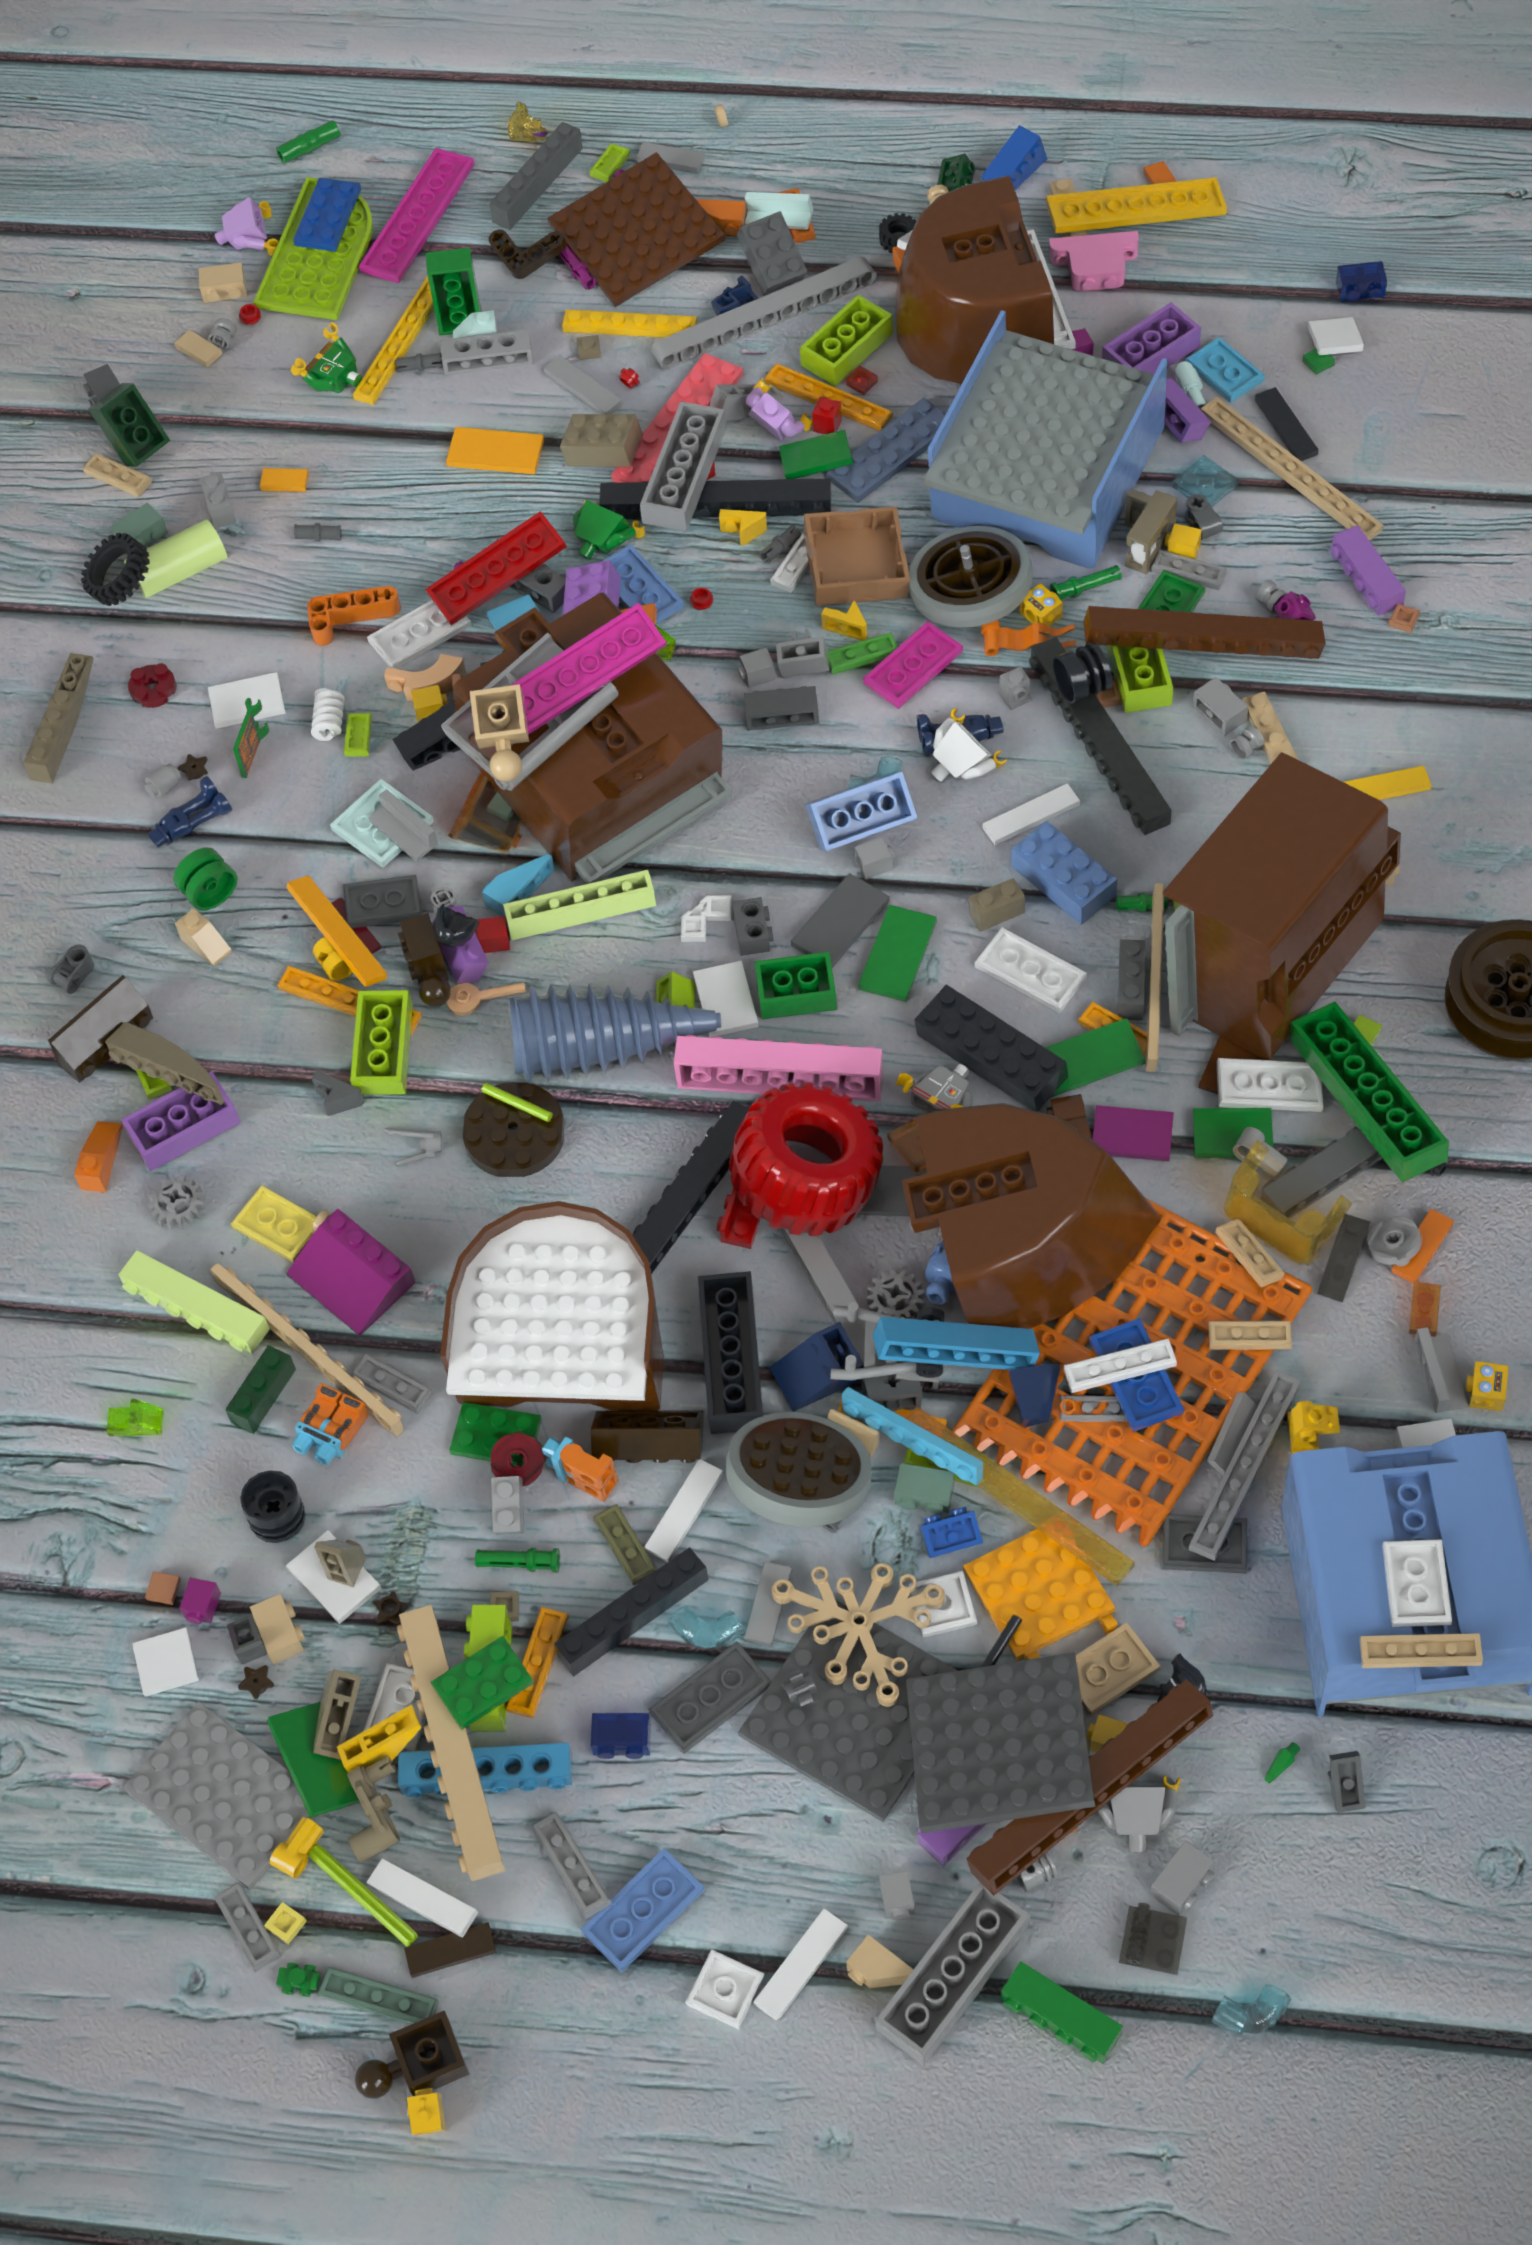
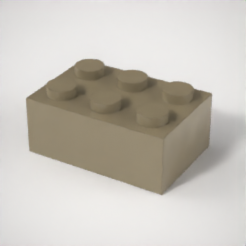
(601, 440)

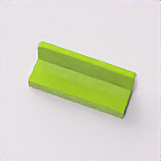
(677, 989)

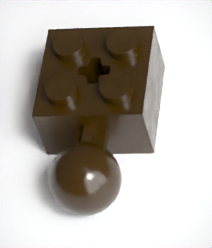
(425, 960)
(411, 2046)

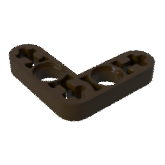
(526, 258)

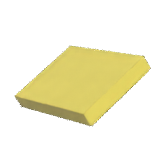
(275, 1223)

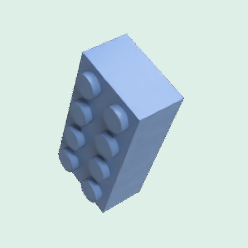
(861, 810)
(1063, 872)

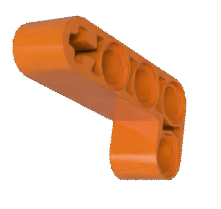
(350, 608)

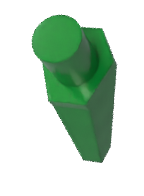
(1282, 1761)

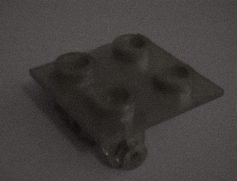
(1153, 1939)

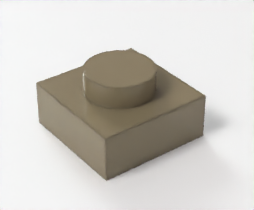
(588, 347)
(510, 1599)

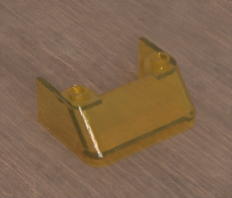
(1296, 1240)

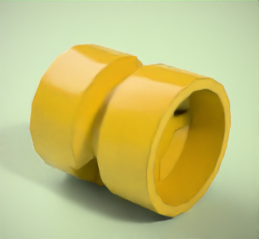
(330, 960)

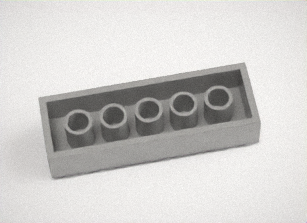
(683, 466)
(952, 1973)

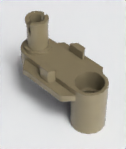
(381, 1832)

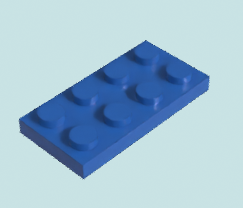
(327, 214)
(1143, 1398)

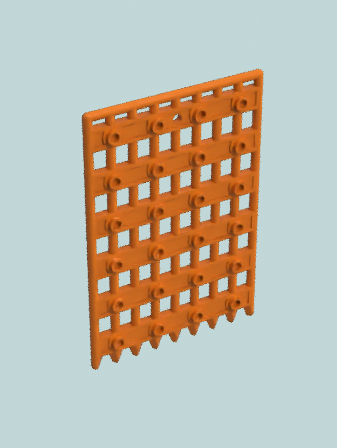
(1137, 1449)

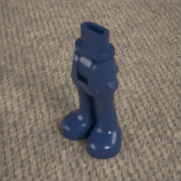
(977, 725)
(176, 821)

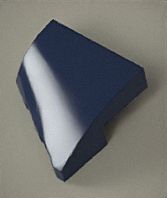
(734, 297)
(1034, 1392)

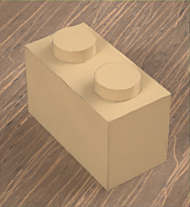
(222, 282)
(277, 1629)

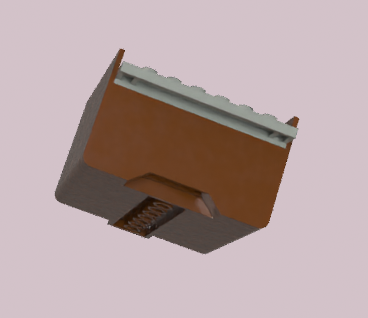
(627, 774)
(1276, 905)

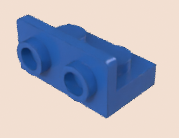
(951, 1532)

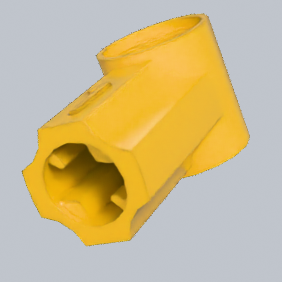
(292, 1855)

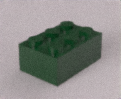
(129, 424)

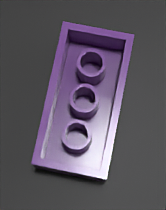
(1161, 335)
(589, 580)
(178, 1124)

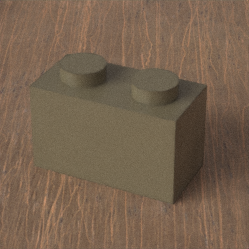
(996, 904)

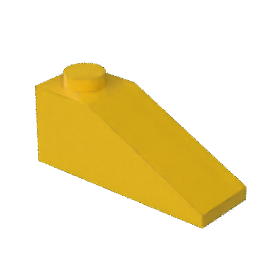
(380, 1740)

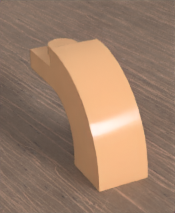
(438, 674)

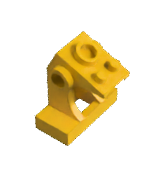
(1309, 1421)

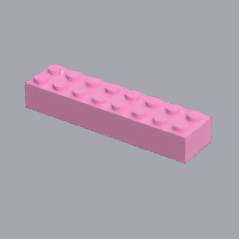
(765, 1064)

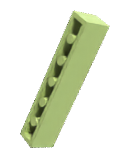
(579, 905)
(194, 1302)

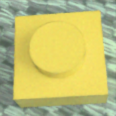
(285, 1923)

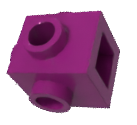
(1294, 607)

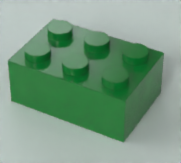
(795, 985)

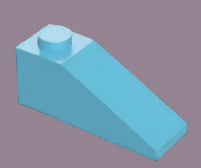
(517, 883)

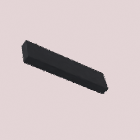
(1286, 424)

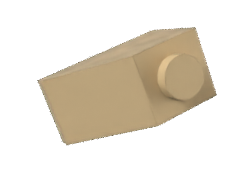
(202, 937)
(876, 1965)

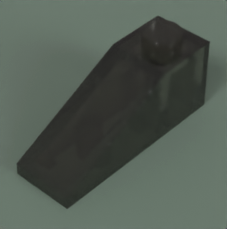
(1344, 1257)

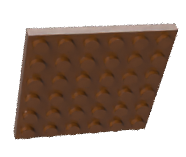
(636, 229)

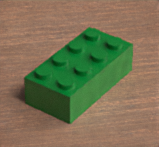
(452, 287)

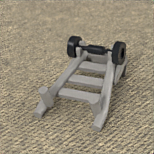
(903, 1370)

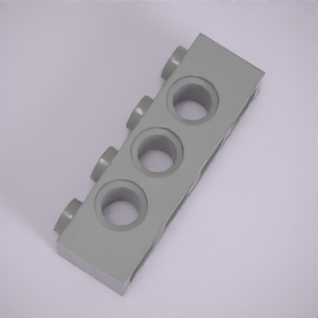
(486, 352)

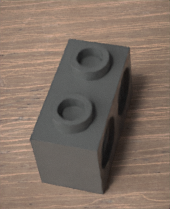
(752, 926)

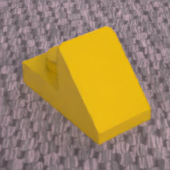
(747, 523)
(848, 624)

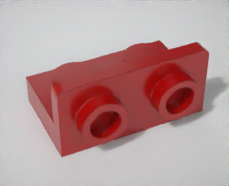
(738, 1224)

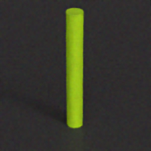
(517, 1102)

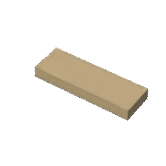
(117, 475)
(1249, 1252)
(1249, 1335)

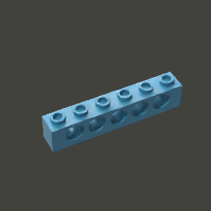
(558, 1775)

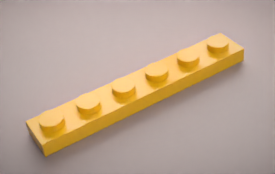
(625, 323)

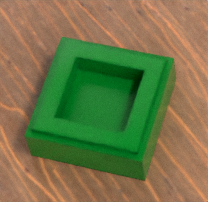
(1318, 363)

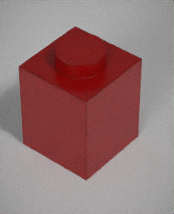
(826, 416)
(493, 934)

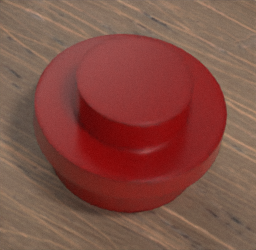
(249, 314)
(629, 378)
(701, 598)

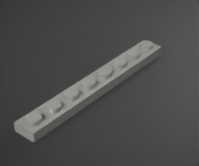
(1244, 1465)

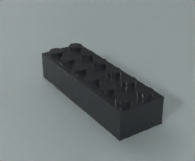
(991, 1048)
(730, 1351)

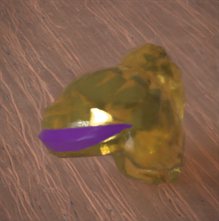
(524, 126)

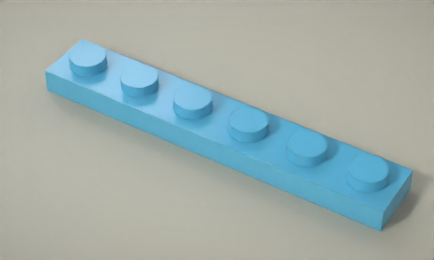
(912, 1436)

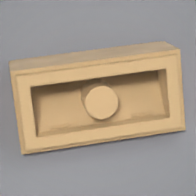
(864, 1433)

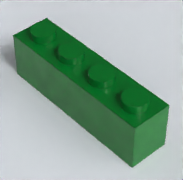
(1061, 2012)

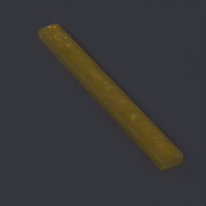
(1036, 1508)

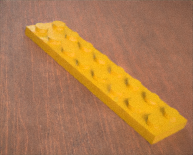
(1136, 205)

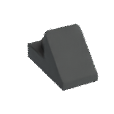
(338, 1094)
(246, 1639)
(1346, 1781)

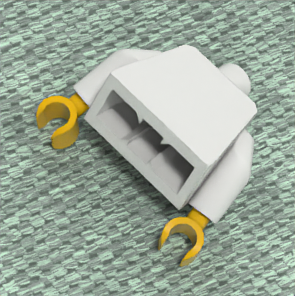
(961, 752)

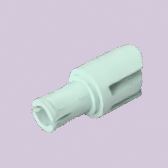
(1190, 383)

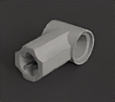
(1272, 1162)

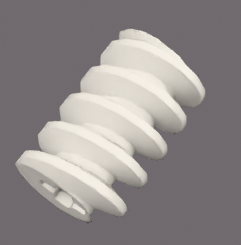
(327, 714)

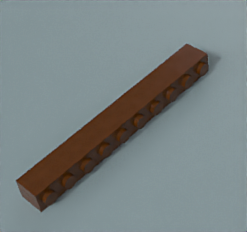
(1204, 632)
(1112, 1770)

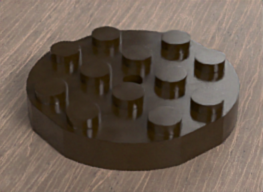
(515, 1151)

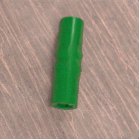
(308, 141)

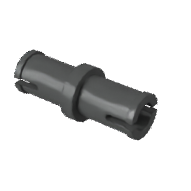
(419, 362)
(317, 532)
(780, 544)

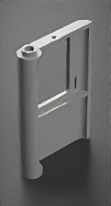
(561, 728)

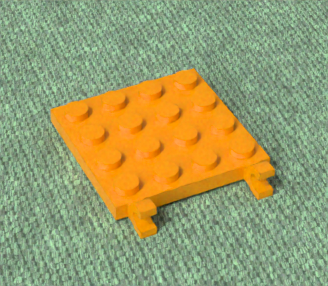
(1043, 1588)

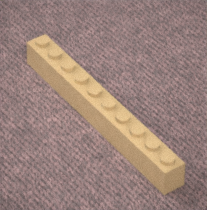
(452, 1748)

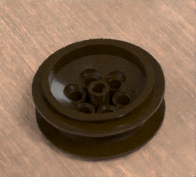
(1500, 956)

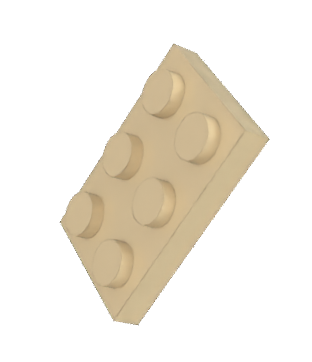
(1113, 1667)

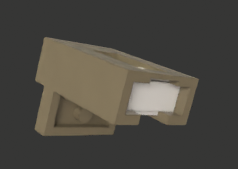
(1150, 521)

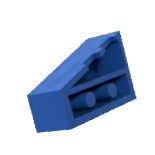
(1018, 157)

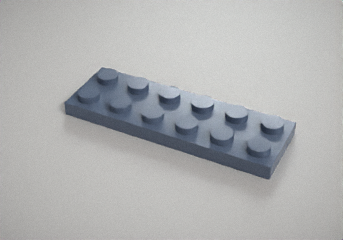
(888, 450)

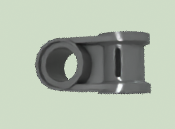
(1202, 516)
(70, 971)

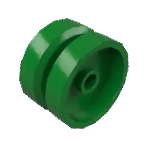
(205, 879)

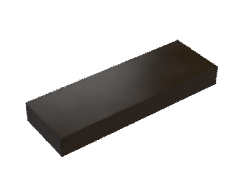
(449, 1950)

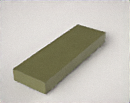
(624, 1544)

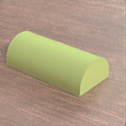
(181, 557)

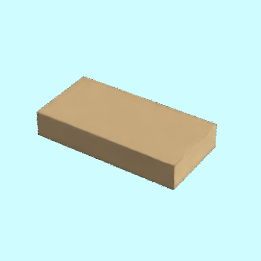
(198, 348)

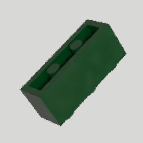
(260, 1389)

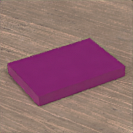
(1133, 1132)

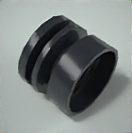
(1082, 672)
(273, 1506)

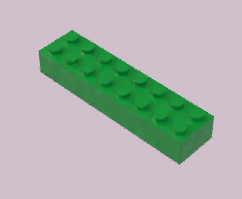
(1369, 1091)

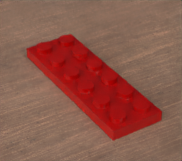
(496, 568)

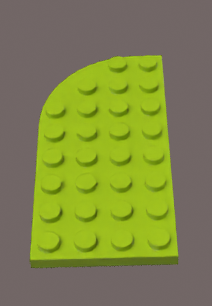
(314, 279)

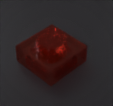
(862, 380)

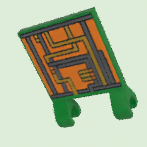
(249, 738)

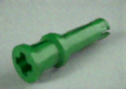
(1075, 586)
(530, 1559)

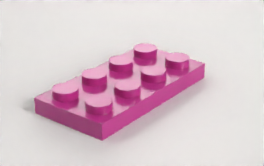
(913, 664)

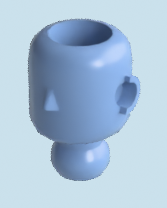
(939, 1276)

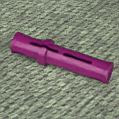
(578, 269)

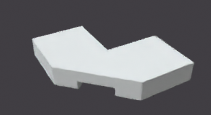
(710, 909)

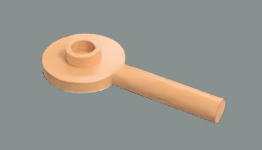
(467, 998)

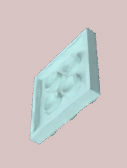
(356, 829)

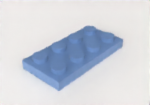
(643, 584)
(643, 1910)

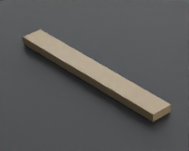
(1155, 978)

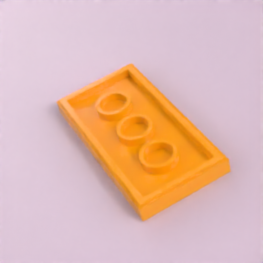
(495, 450)

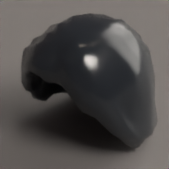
(453, 927)

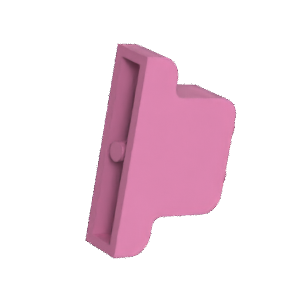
(1096, 259)

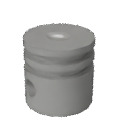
(1040, 1870)

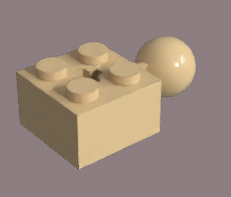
(502, 732)

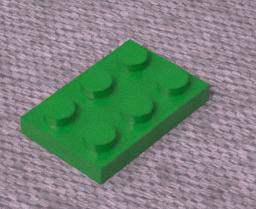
(483, 1426)
(482, 1682)

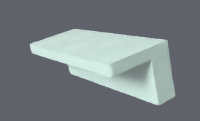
(795, 208)

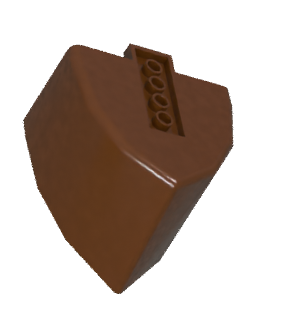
(1024, 1211)

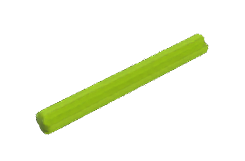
(363, 1895)

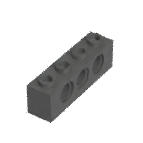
(543, 586)

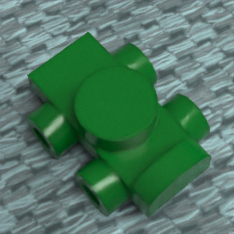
(295, 1977)

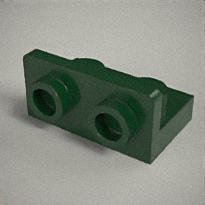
(956, 172)

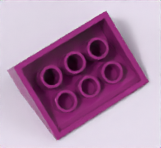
(350, 1272)

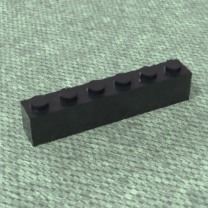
(631, 1611)

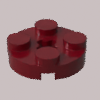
(148, 675)
(518, 1443)

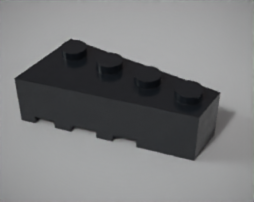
(426, 739)

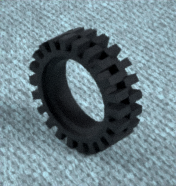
(102, 560)

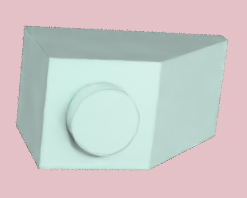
(477, 324)

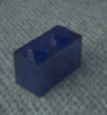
(1361, 281)
(620, 1735)

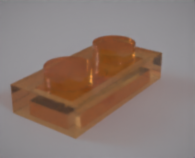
(1424, 1307)

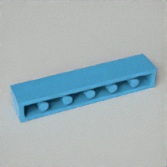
(955, 1343)

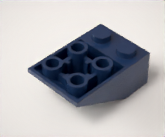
(806, 1370)

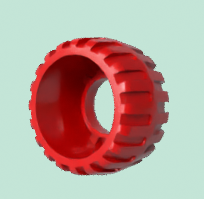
(796, 1191)

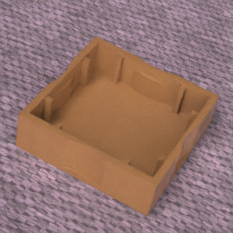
(856, 556)

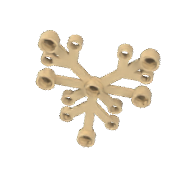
(828, 1609)

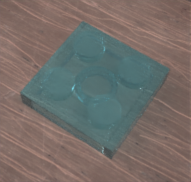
(1206, 479)

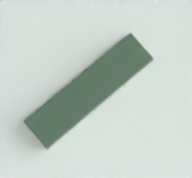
(376, 1997)

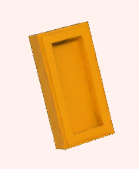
(284, 479)

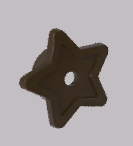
(198, 771)
(387, 1602)
(256, 1688)

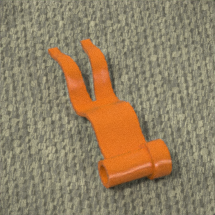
(1019, 640)

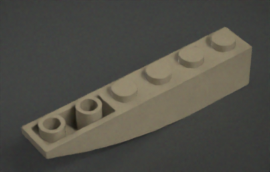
(59, 720)
(161, 1059)

